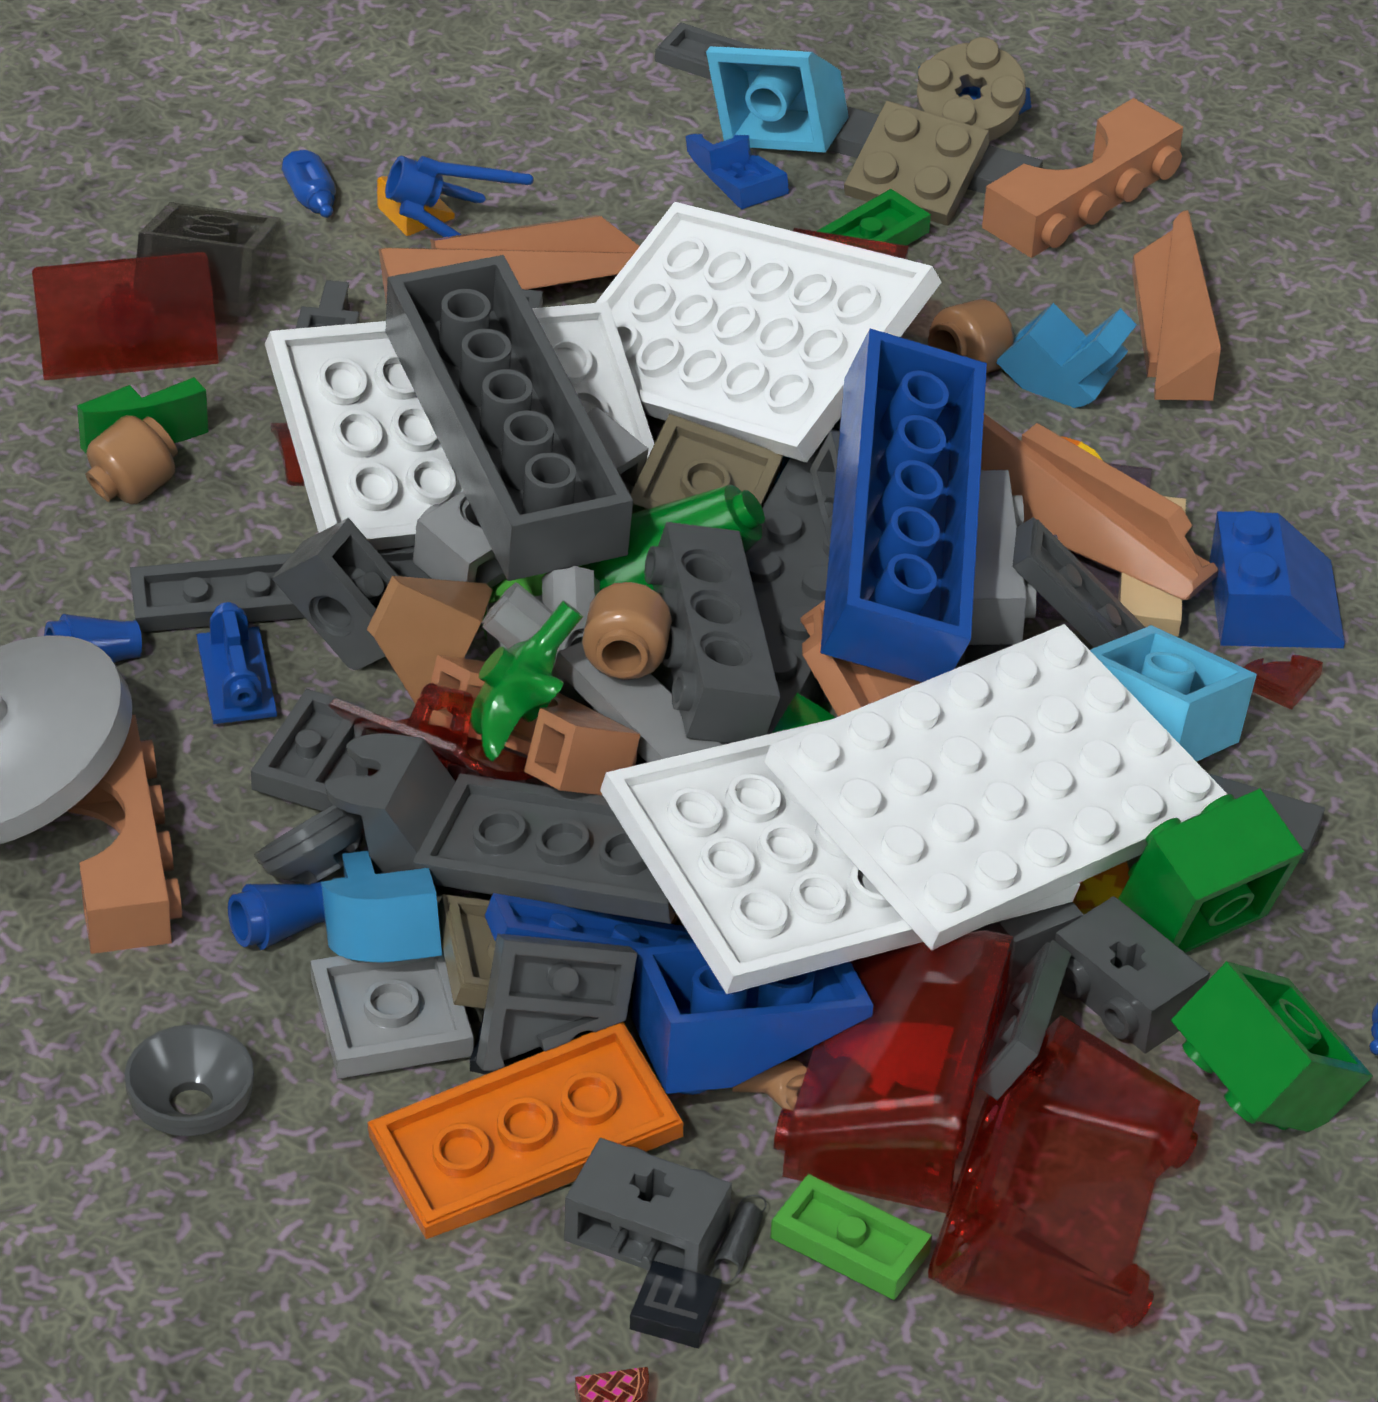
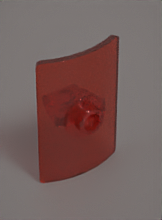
(125, 315)
(447, 742)

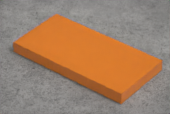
(522, 1129)

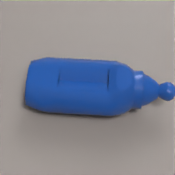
(310, 181)

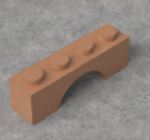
(1044, 206)
(564, 744)
(125, 885)

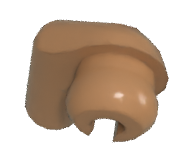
(779, 1082)

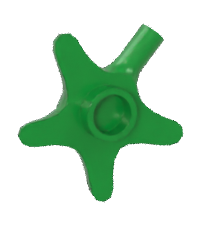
(520, 681)

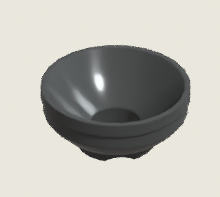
(313, 847)
(184, 1061)

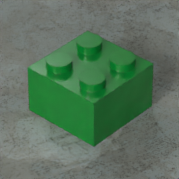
(1212, 870)
(1269, 1049)

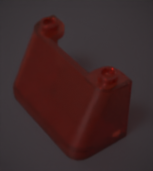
(895, 1092)
(1064, 1185)

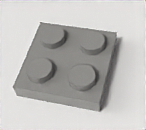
(389, 1014)

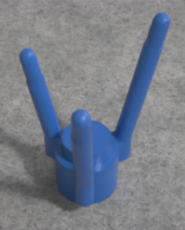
(422, 182)

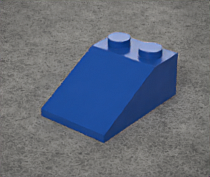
(719, 1039)

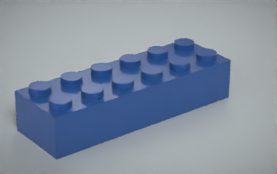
(905, 509)

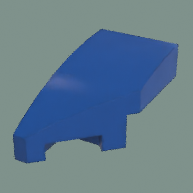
(740, 175)

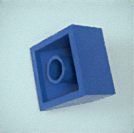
(1272, 585)

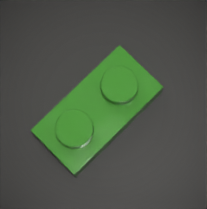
(851, 1236)

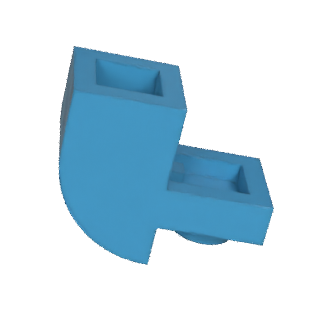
(1061, 361)
(381, 914)

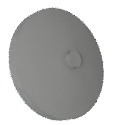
(59, 727)

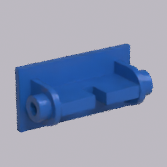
(235, 668)

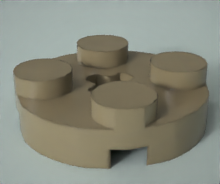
(976, 65)

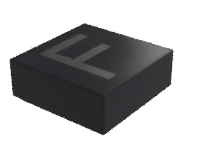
(675, 1304)

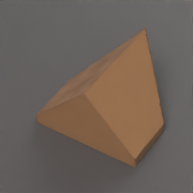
(426, 620)

